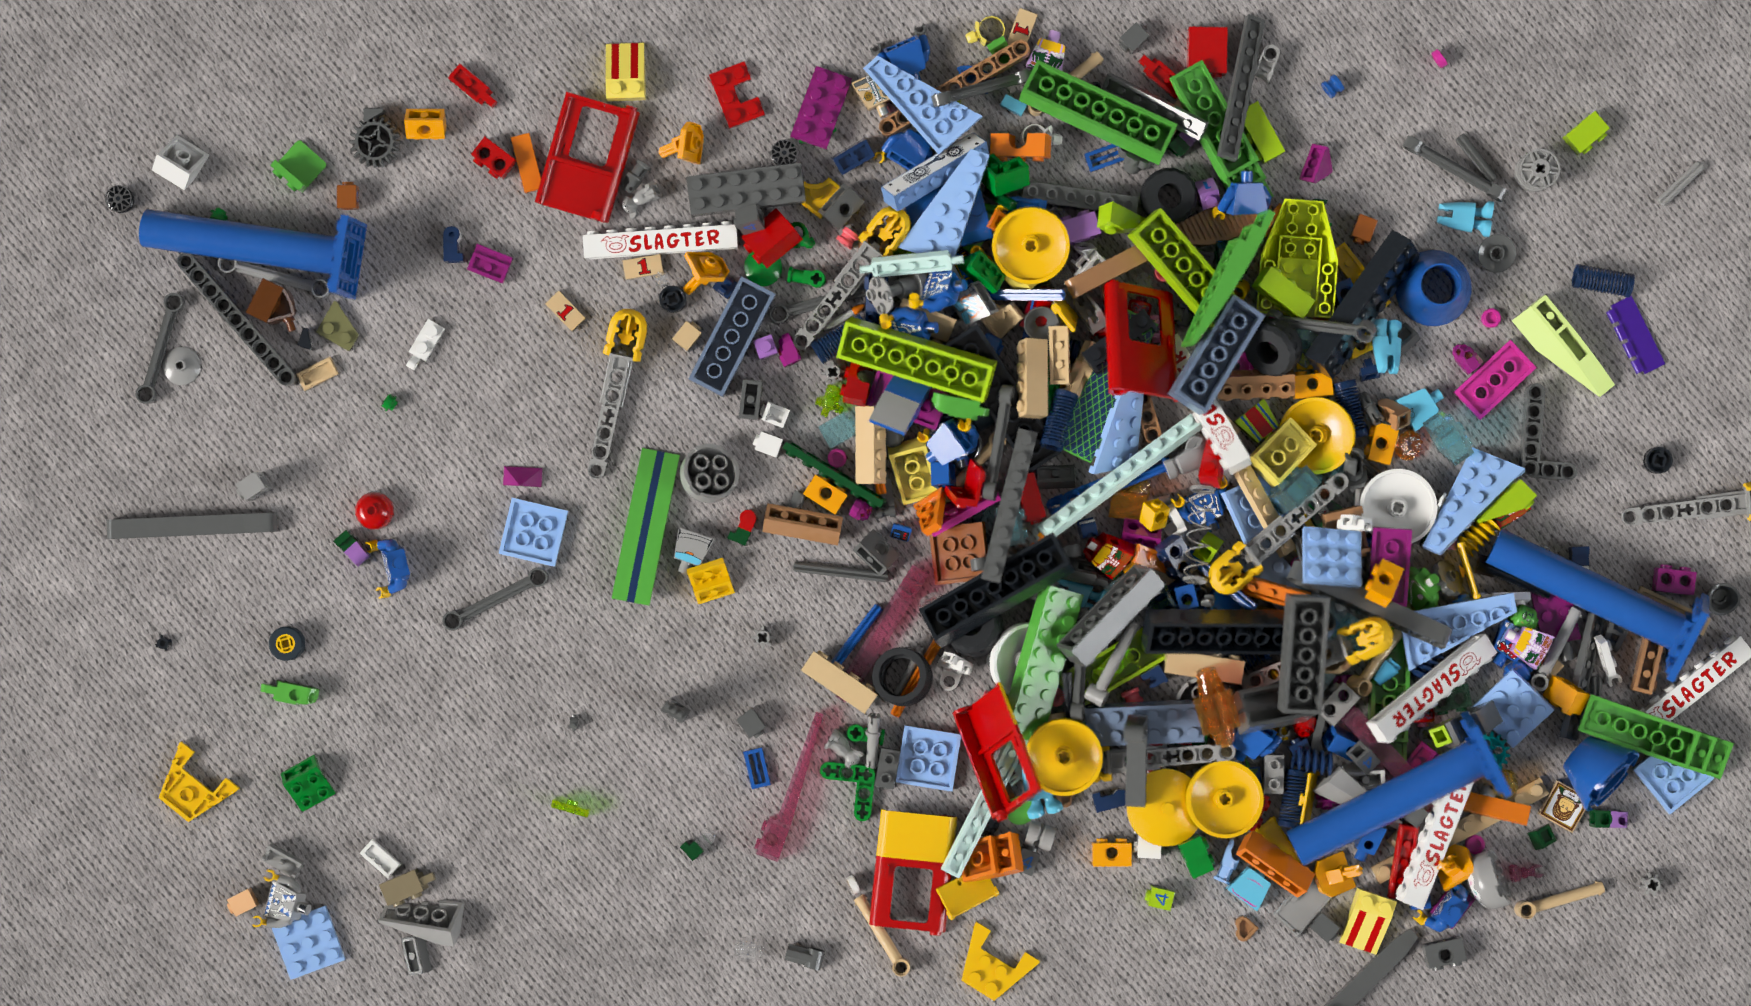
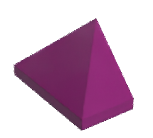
(1317, 164)
(522, 476)

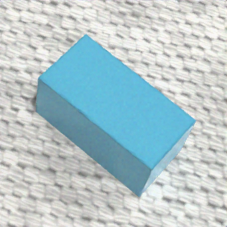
(1013, 105)

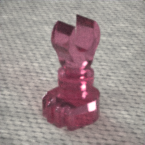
(1516, 874)

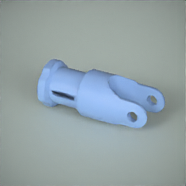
(1228, 864)

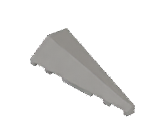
(1341, 788)

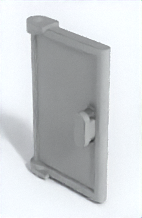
(1300, 911)

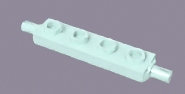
(911, 263)

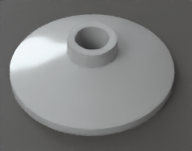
(190, 369)

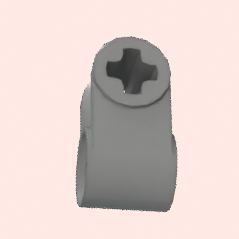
(1267, 65)

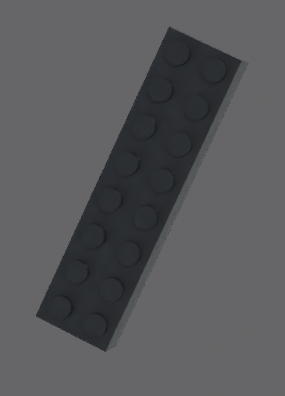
(1364, 302)
(975, 342)
(983, 600)
(1213, 631)

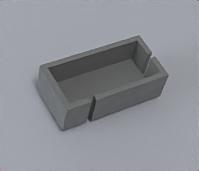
(1259, 710)

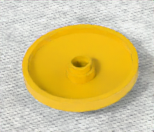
(1030, 245)
(1328, 427)
(1065, 756)
(1224, 799)
(1166, 816)

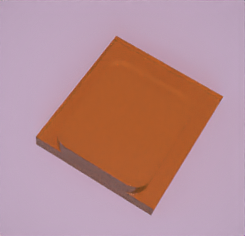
(1127, 504)

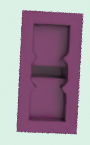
(1137, 533)
(1673, 584)

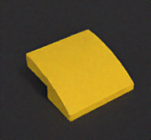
(710, 581)

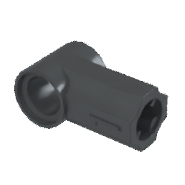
(809, 957)

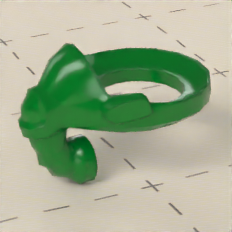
(806, 242)

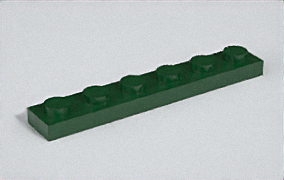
(826, 470)

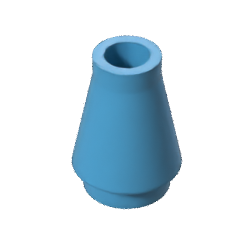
(1386, 671)

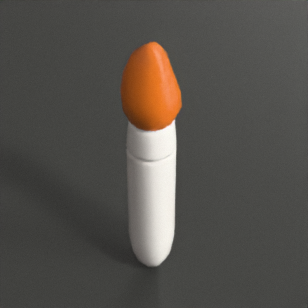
(843, 317)

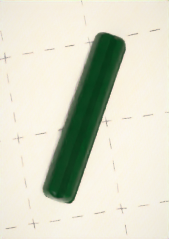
(1003, 200)

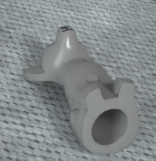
(649, 193)
(840, 745)

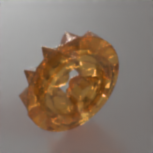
(1401, 445)

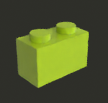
(1585, 133)

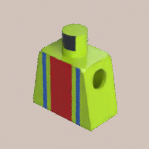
(1257, 422)

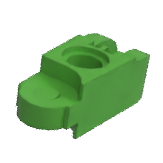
(958, 406)
(291, 692)

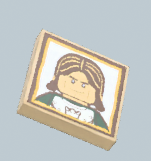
(1562, 807)

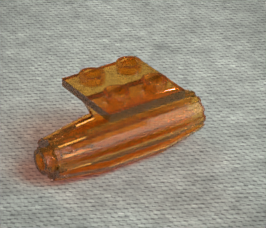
(1215, 707)

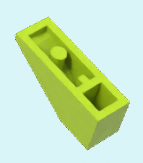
(1117, 219)
(1513, 499)

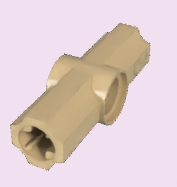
(1080, 371)

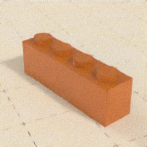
(1275, 863)

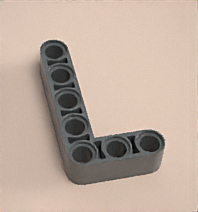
(1535, 440)
(1136, 759)

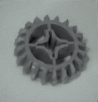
(376, 134)

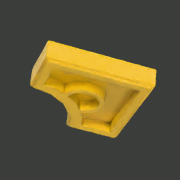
(818, 195)

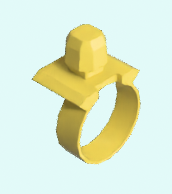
(973, 37)

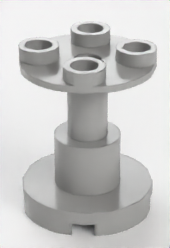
(882, 294)

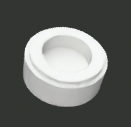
(853, 884)

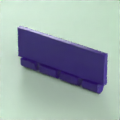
(1639, 338)

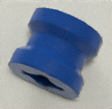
(1332, 86)

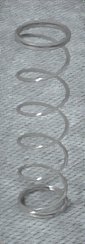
(1199, 579)

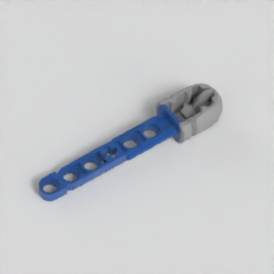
(1181, 460)

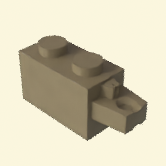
(404, 886)

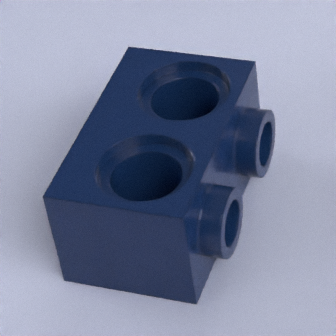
(1177, 556)

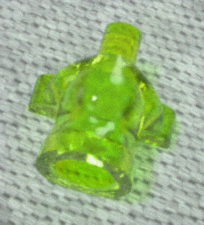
(830, 401)

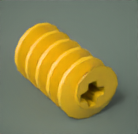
(1477, 535)

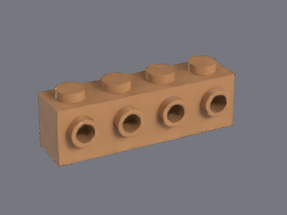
(1253, 384)
(802, 524)
(1647, 667)

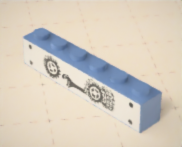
(930, 173)

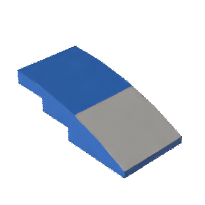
(899, 404)

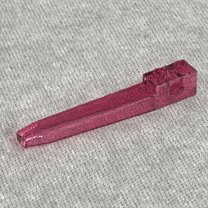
(887, 622)
(1384, 751)
(782, 824)

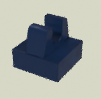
(725, 288)
(1368, 371)

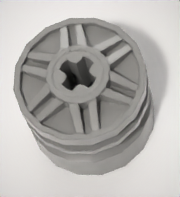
(1526, 173)

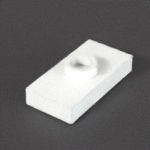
(380, 858)

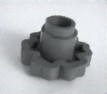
(1132, 162)
(1449, 579)

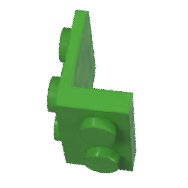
(299, 166)

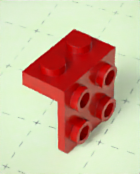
(971, 492)

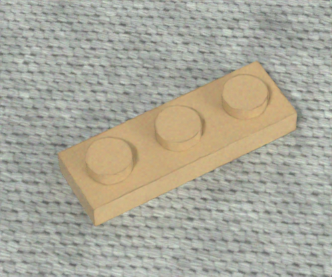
(1059, 354)

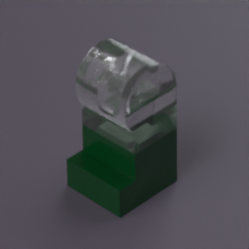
(700, 844)

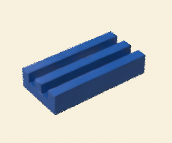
(1089, 162)
(753, 752)

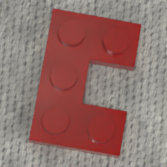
(734, 111)

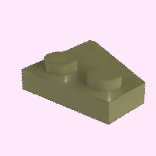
(338, 328)

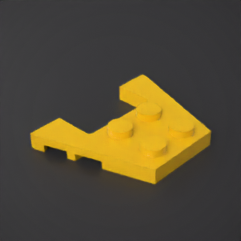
(186, 793)
(989, 973)

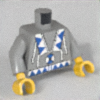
(284, 902)

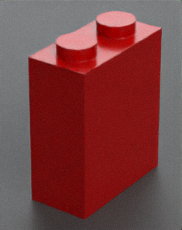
(1209, 46)
(772, 241)
(1031, 501)

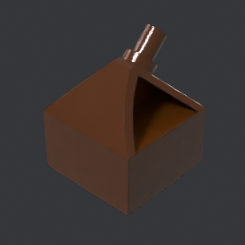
(273, 305)

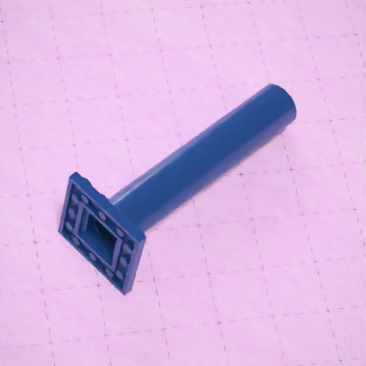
(262, 245)
(1603, 597)
(1399, 796)

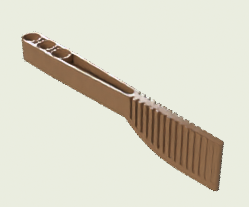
(1198, 229)

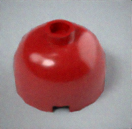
(374, 510)

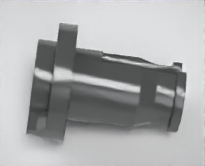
(1354, 470)

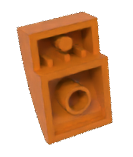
(994, 858)

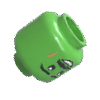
(1524, 617)

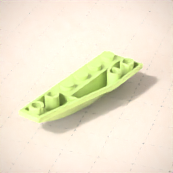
(1560, 343)

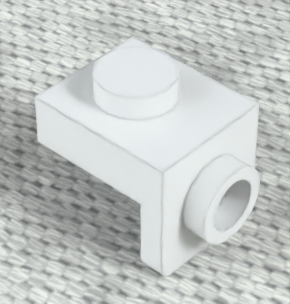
(774, 414)

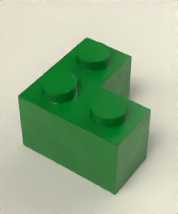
(1005, 176)
(1196, 855)

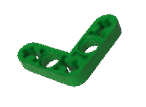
(861, 783)

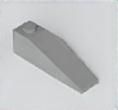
(433, 923)

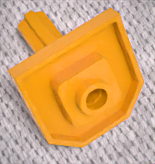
(687, 145)
(705, 268)
(1455, 866)
(1335, 875)

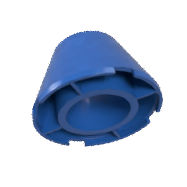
(1414, 302)
(1598, 769)

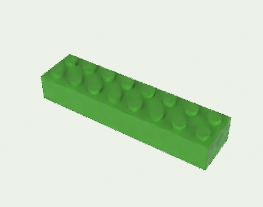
(1098, 112)
(1040, 658)

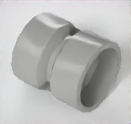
(1039, 835)

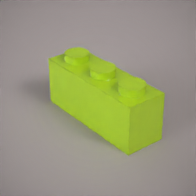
(1261, 134)
(1283, 292)

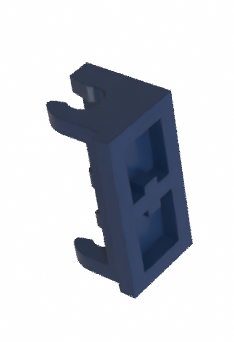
(853, 156)
(1155, 674)

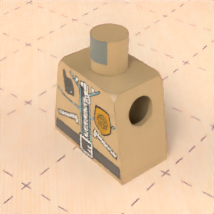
(872, 95)

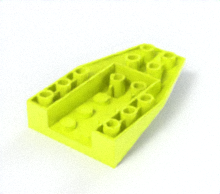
(1304, 252)

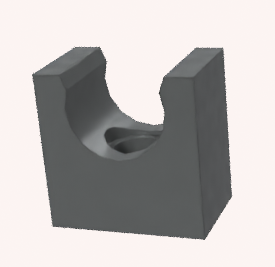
(1484, 715)

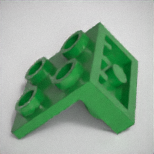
(981, 268)
(307, 783)

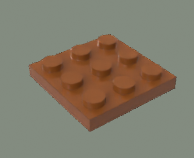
(955, 549)

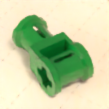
(805, 277)
(863, 737)

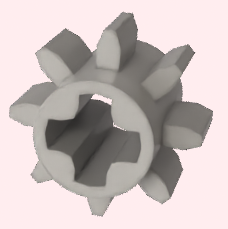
(833, 378)
(762, 632)
(1655, 887)

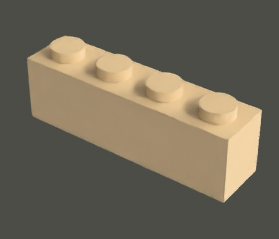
(1032, 378)
(869, 448)
(1228, 669)
(839, 682)

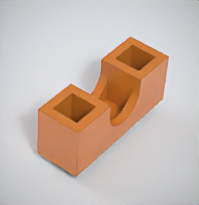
(1036, 147)

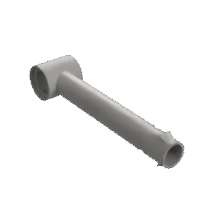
(1556, 648)
(1097, 692)

